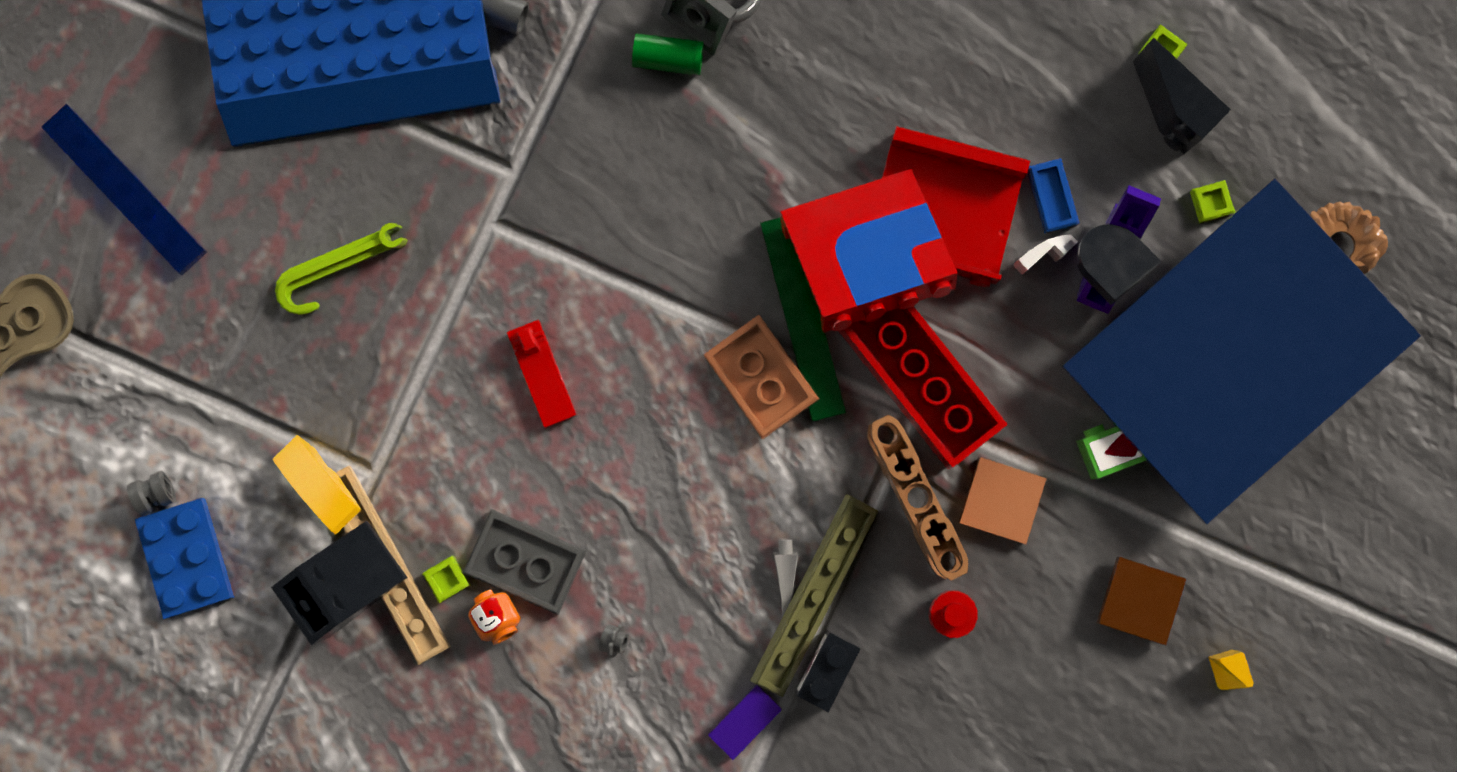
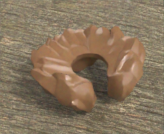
(1360, 225)

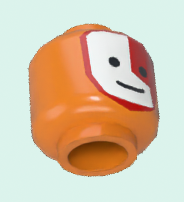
(494, 617)

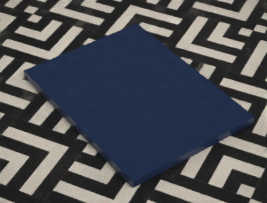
(1241, 351)

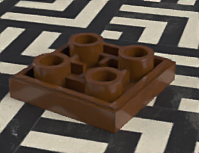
(1141, 600)

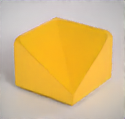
(1231, 670)

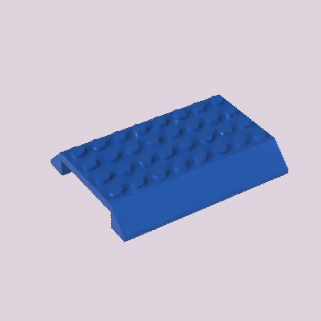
(343, 63)

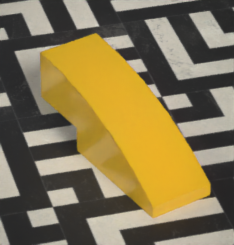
(317, 484)

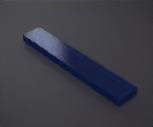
(124, 189)

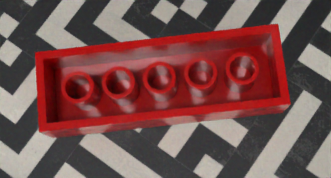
(925, 383)

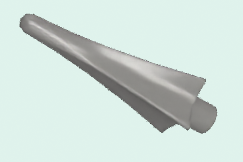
(786, 566)

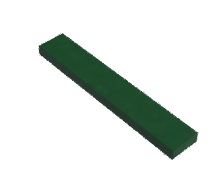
(803, 322)

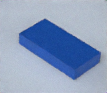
(1053, 196)

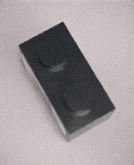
(827, 671)

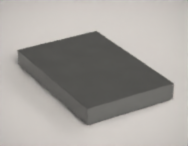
(524, 561)

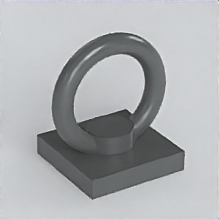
(707, 19)

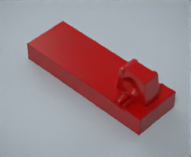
(542, 374)

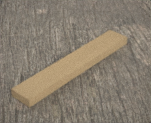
(405, 600)

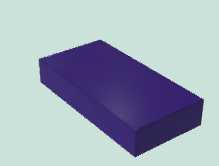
(744, 722)

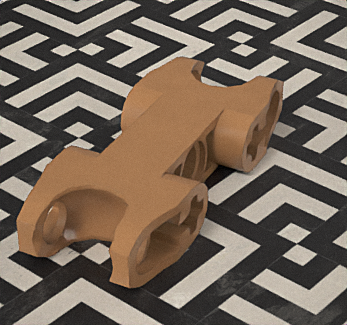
(930, 512)

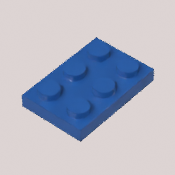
(184, 558)

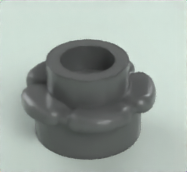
(613, 640)

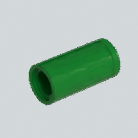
(667, 54)

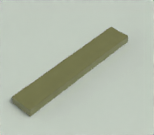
(814, 595)

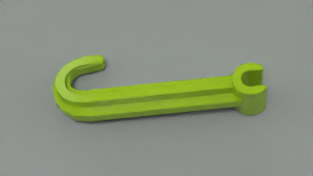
(333, 262)

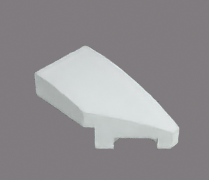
(1055, 247)

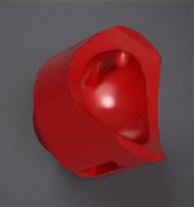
(953, 614)

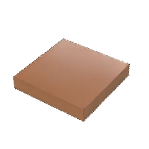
(1002, 500)

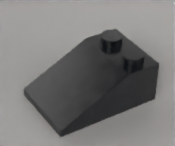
(1178, 99)

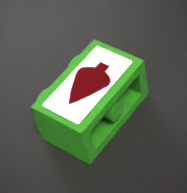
(1107, 451)

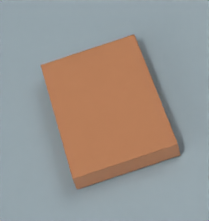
(761, 377)

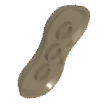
(32, 318)

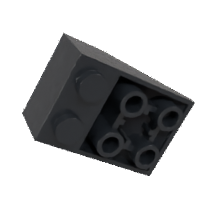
(339, 583)

